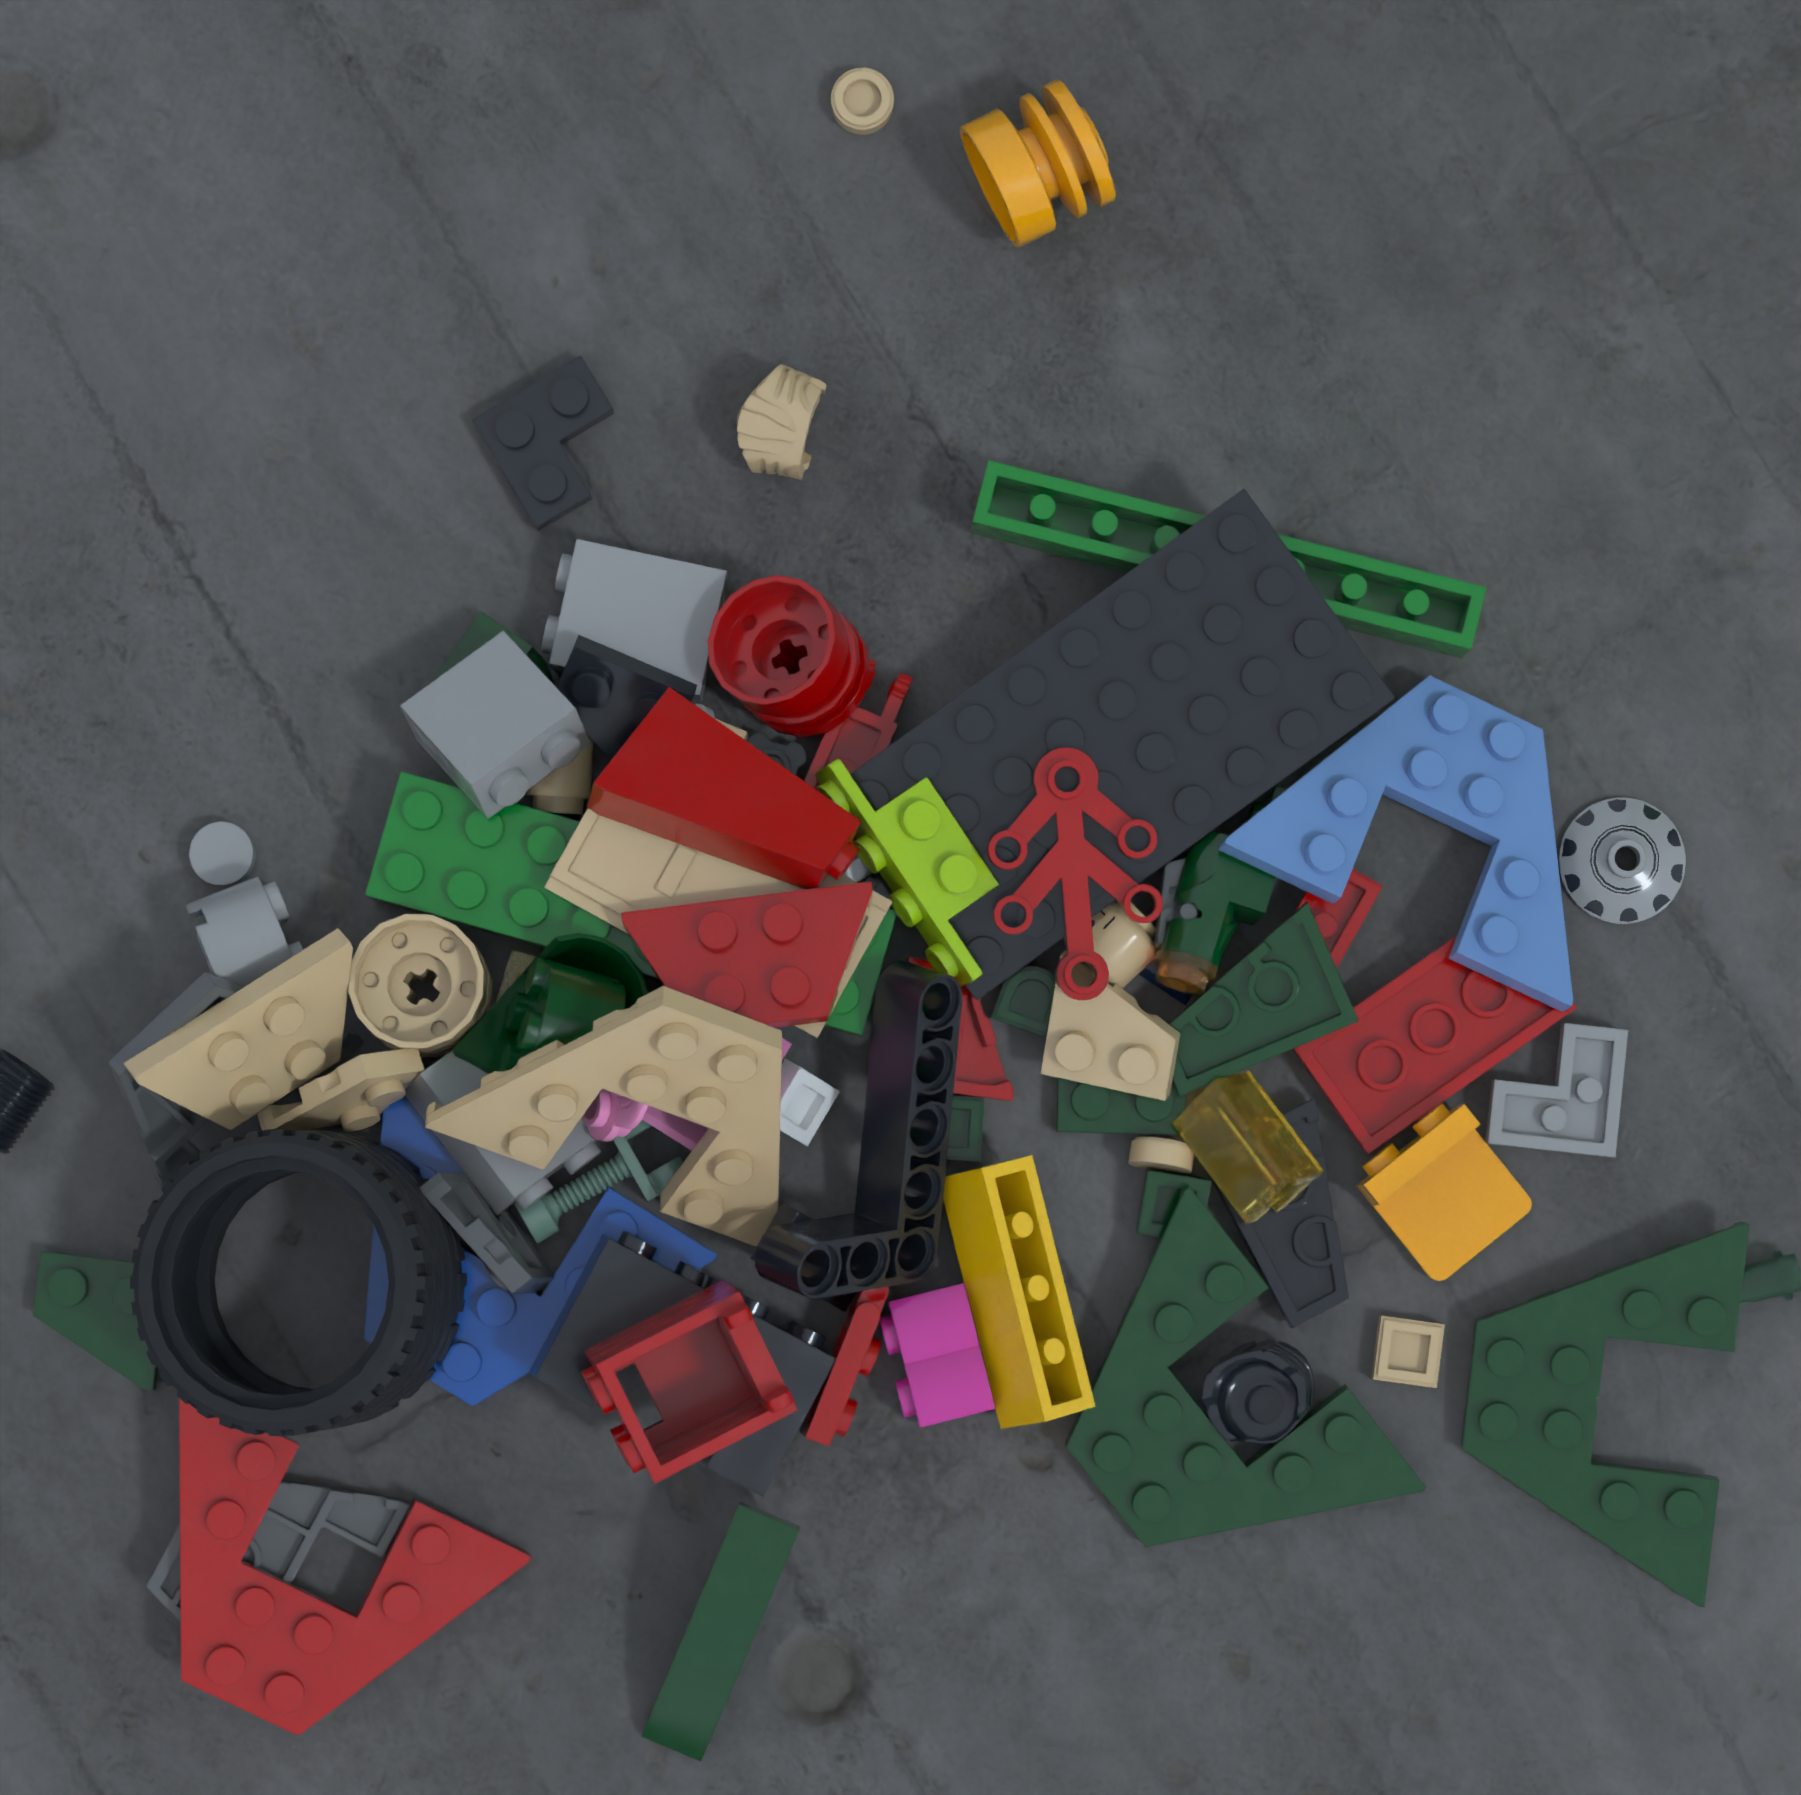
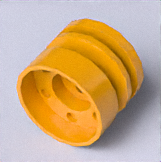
(1038, 163)

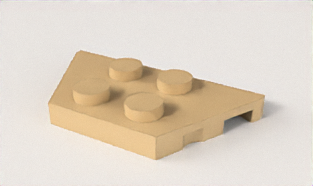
(257, 1039)

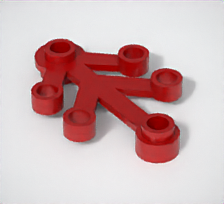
(1073, 861)

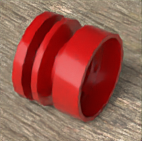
(789, 656)

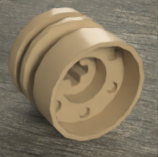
(413, 949)

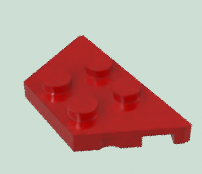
(758, 954)

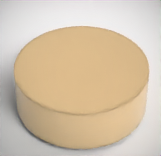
(862, 101)
(1161, 1155)

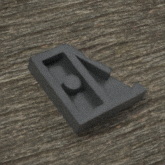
(493, 1237)

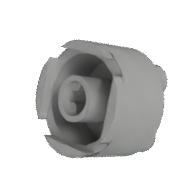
(243, 930)

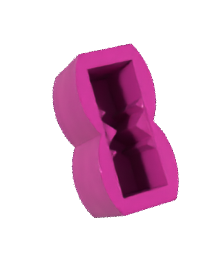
(939, 1356)

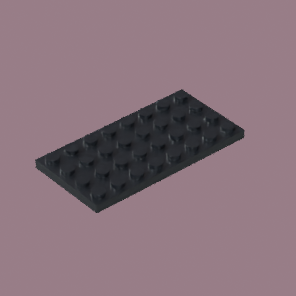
(1181, 686)

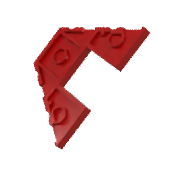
(276, 1643)

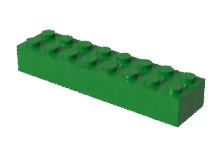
(492, 876)

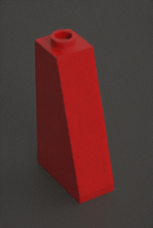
(723, 797)

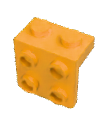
(1444, 1191)

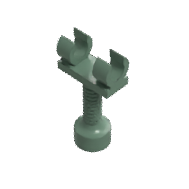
(544, 1214)

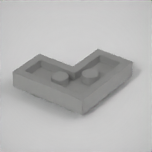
(1578, 1111)

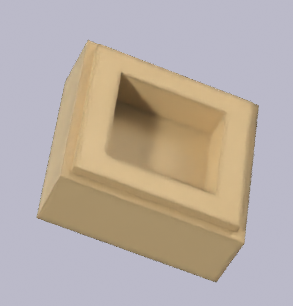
(1407, 1351)

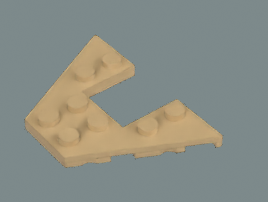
(669, 1057)

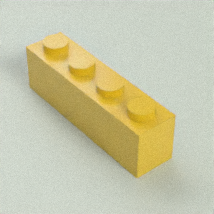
(1017, 1293)

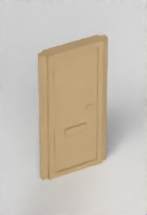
(625, 869)

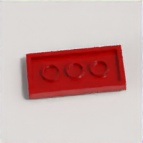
(1420, 1044)

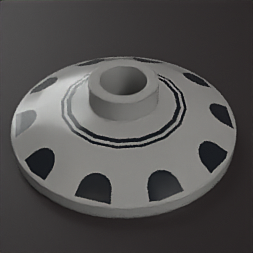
(1590, 867)

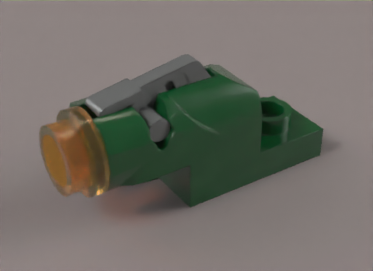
(1199, 905)

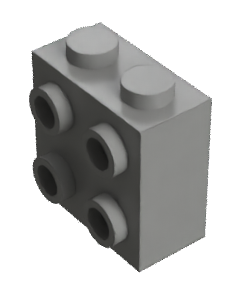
(496, 724)

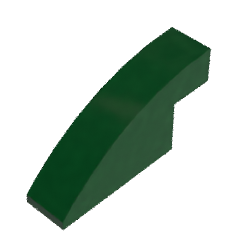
(721, 1631)

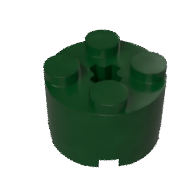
(557, 1006)

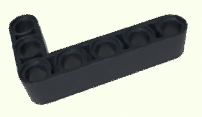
(901, 1155)

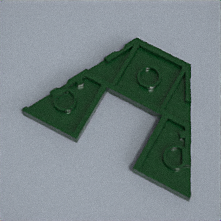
(1539, 1393)
(1158, 1448)

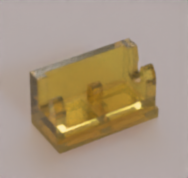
(1247, 1146)

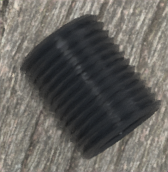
(20, 1097)

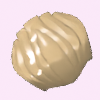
(777, 422)

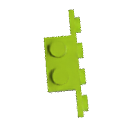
(921, 859)

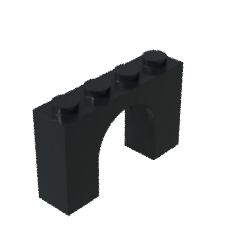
(626, 1287)

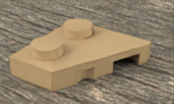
(1109, 1041)
(350, 1094)

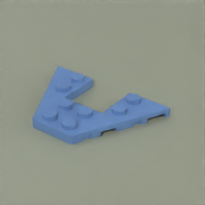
(1465, 769)

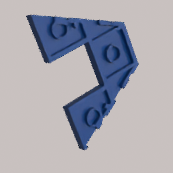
(501, 1329)

